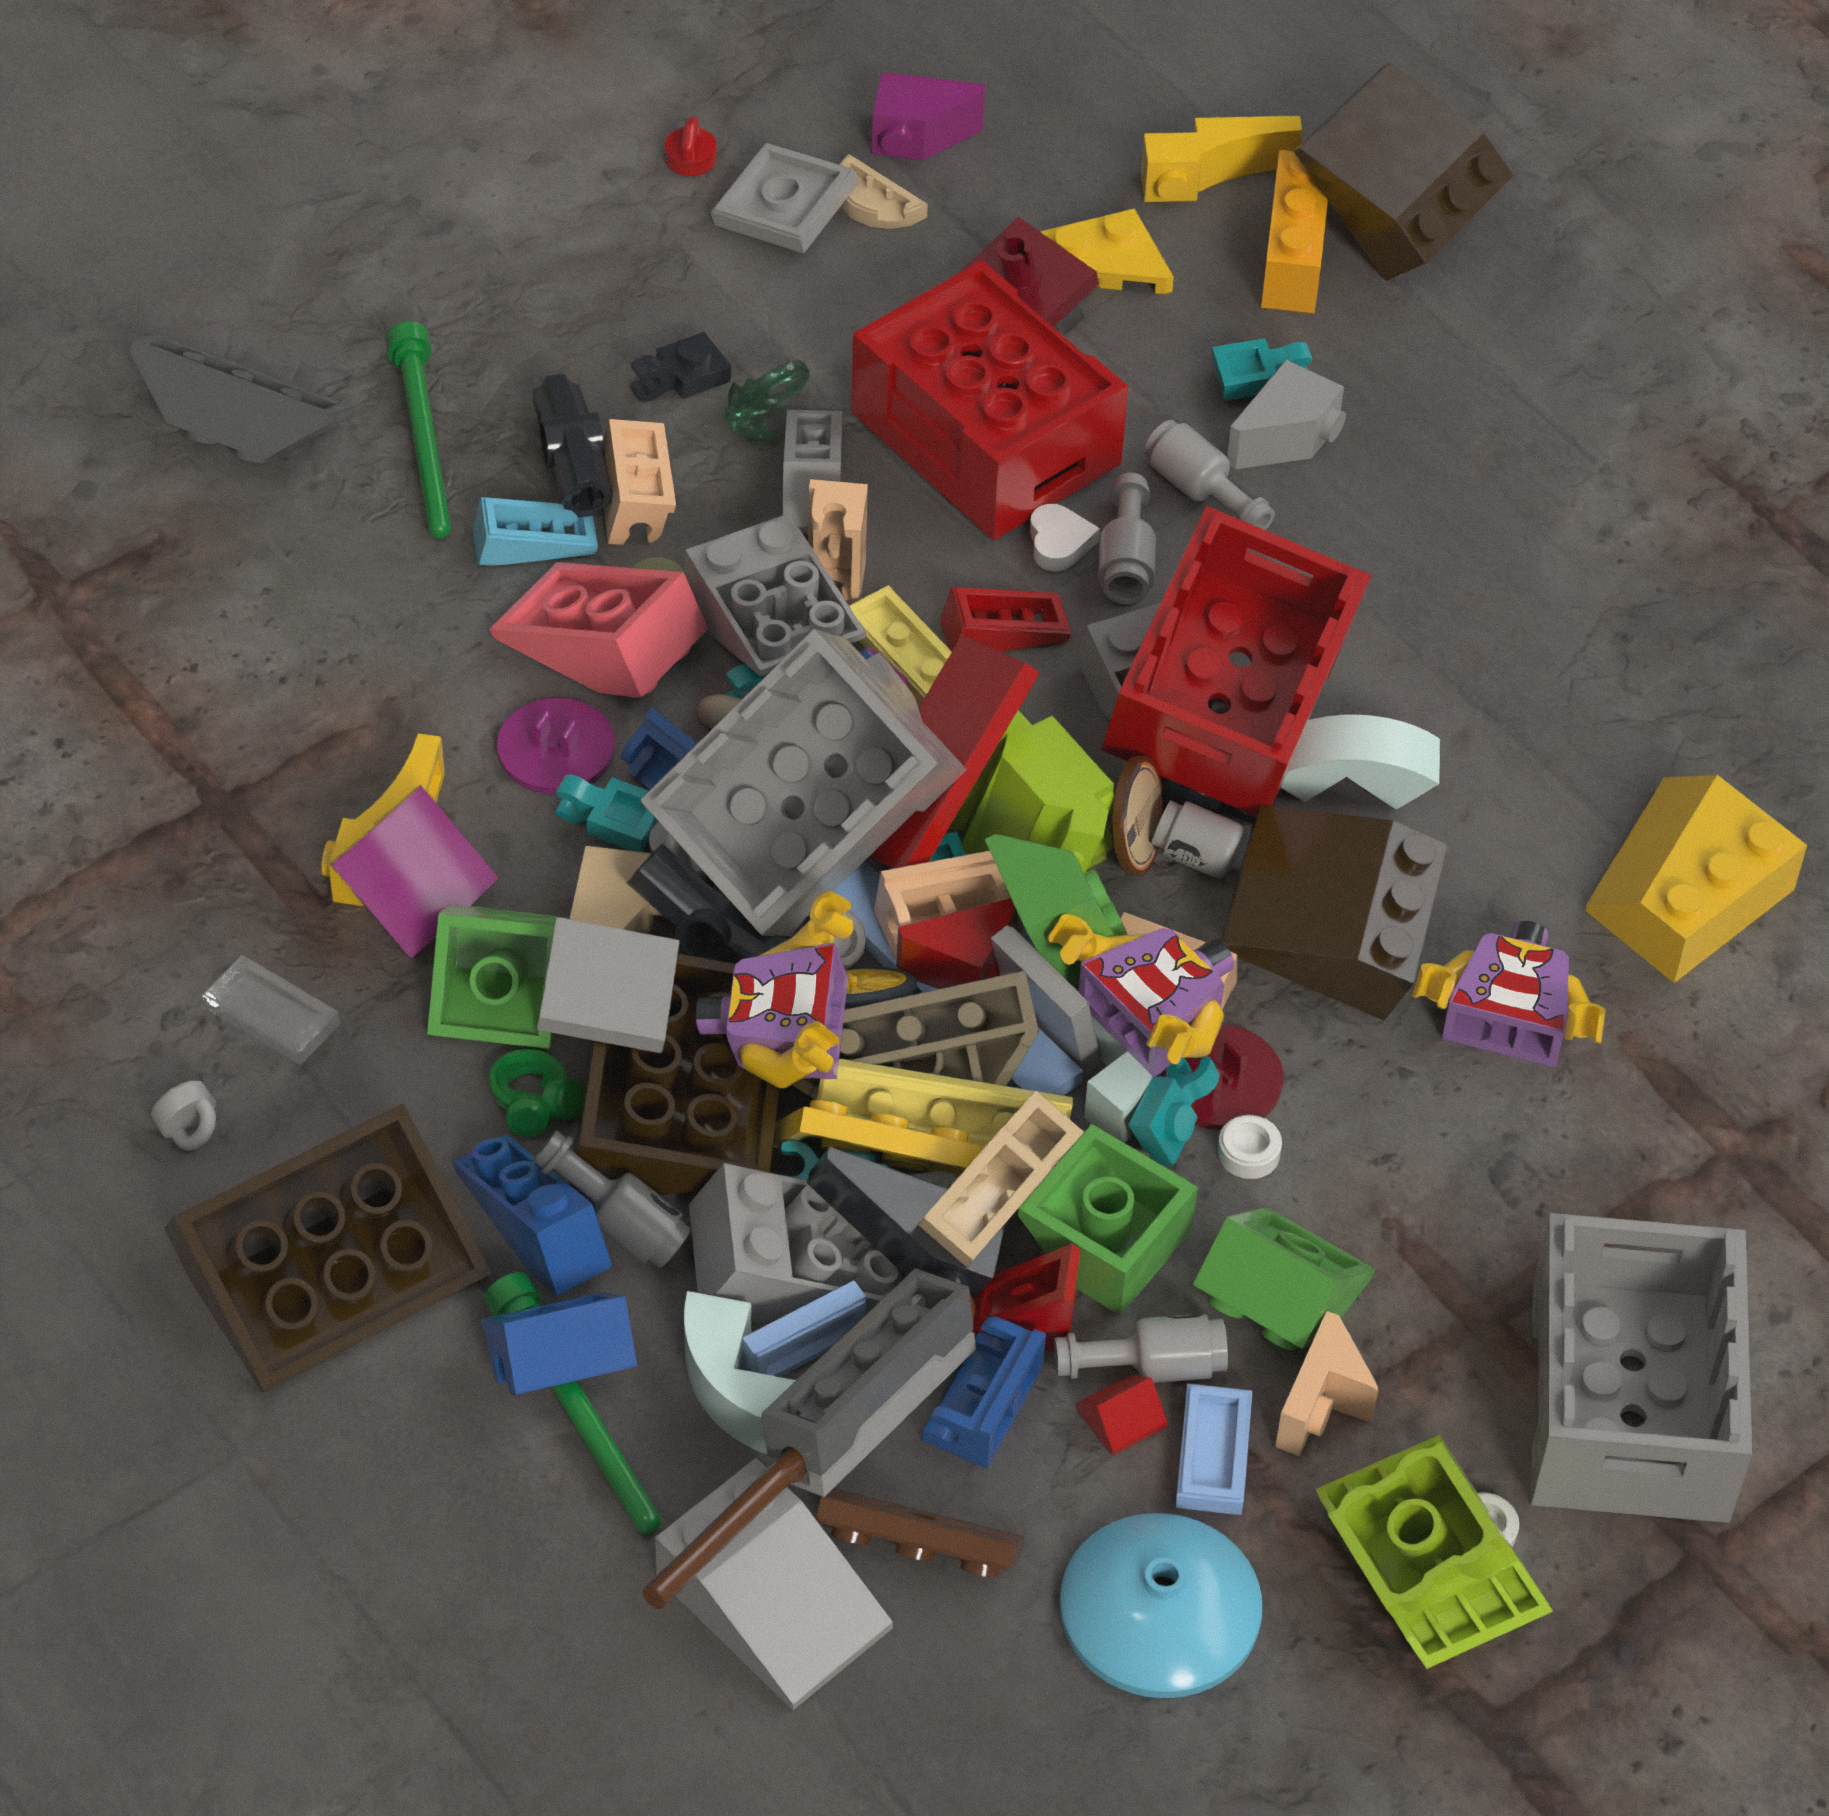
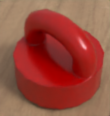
(690, 149)

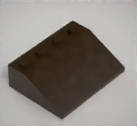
(676, 1110)
(328, 1248)

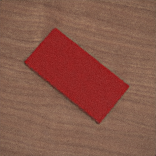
(969, 714)

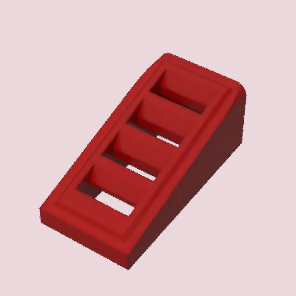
(988, 615)

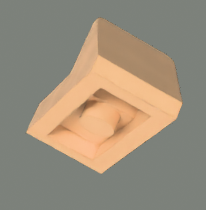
(1328, 1380)

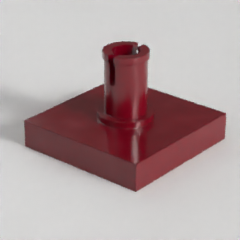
(1040, 270)

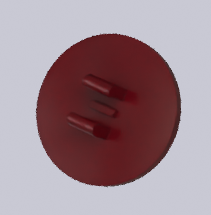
(1247, 1081)

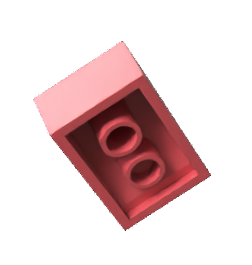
(605, 625)

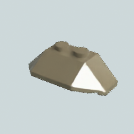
(955, 1032)

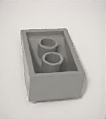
(777, 1592)

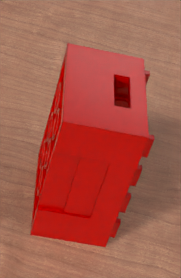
(961, 430)
(1225, 605)

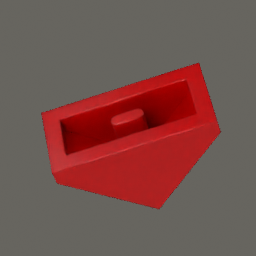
(955, 945)
(1034, 1295)

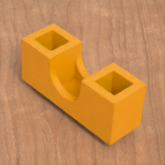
(1294, 238)

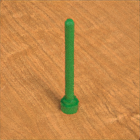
(409, 350)
(518, 1293)

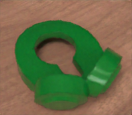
(528, 1112)

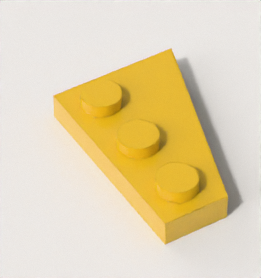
(900, 1148)

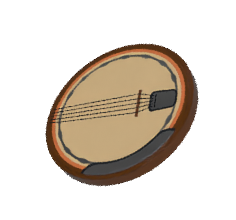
(1137, 815)

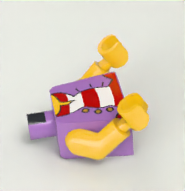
(1149, 989)
(1512, 996)
(788, 1002)

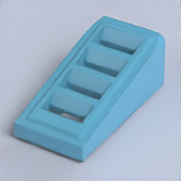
(512, 532)

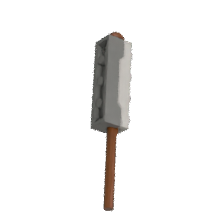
(843, 1408)

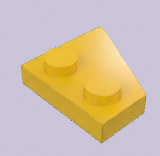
(1116, 249)

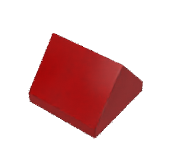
(1124, 1412)

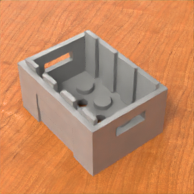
(775, 745)
(1689, 1331)

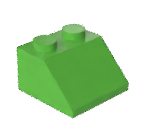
(1047, 885)
(490, 975)
(1116, 1210)
(1279, 1276)

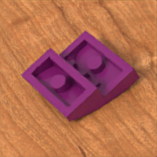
(413, 870)

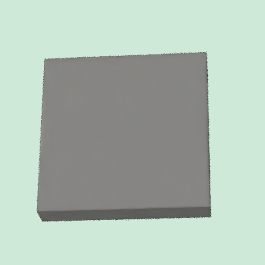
(784, 197)
(608, 985)
(1057, 1005)

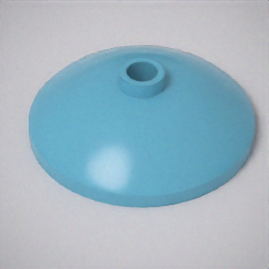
(1155, 1635)

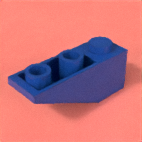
(536, 1213)

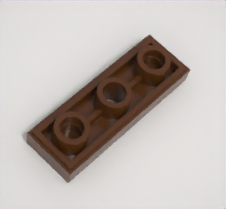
(919, 1532)

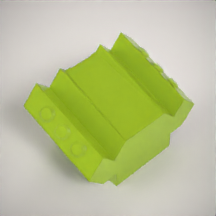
(1040, 792)
(1432, 1551)

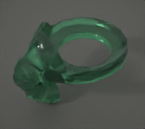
(754, 399)

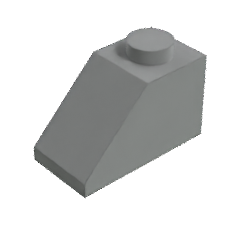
(1287, 419)

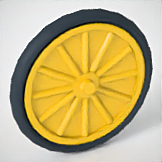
(877, 985)

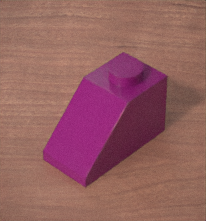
(924, 115)

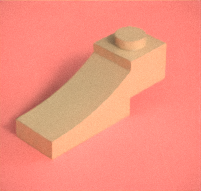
(1000, 1178)

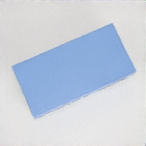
(803, 1333)
(1214, 1449)

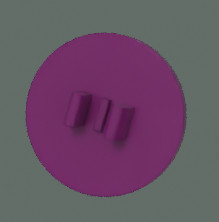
(553, 740)

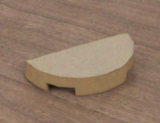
(880, 201)

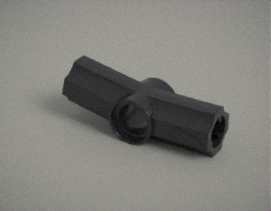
(572, 445)
(702, 914)

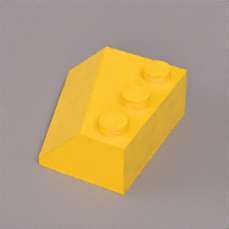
(1695, 873)

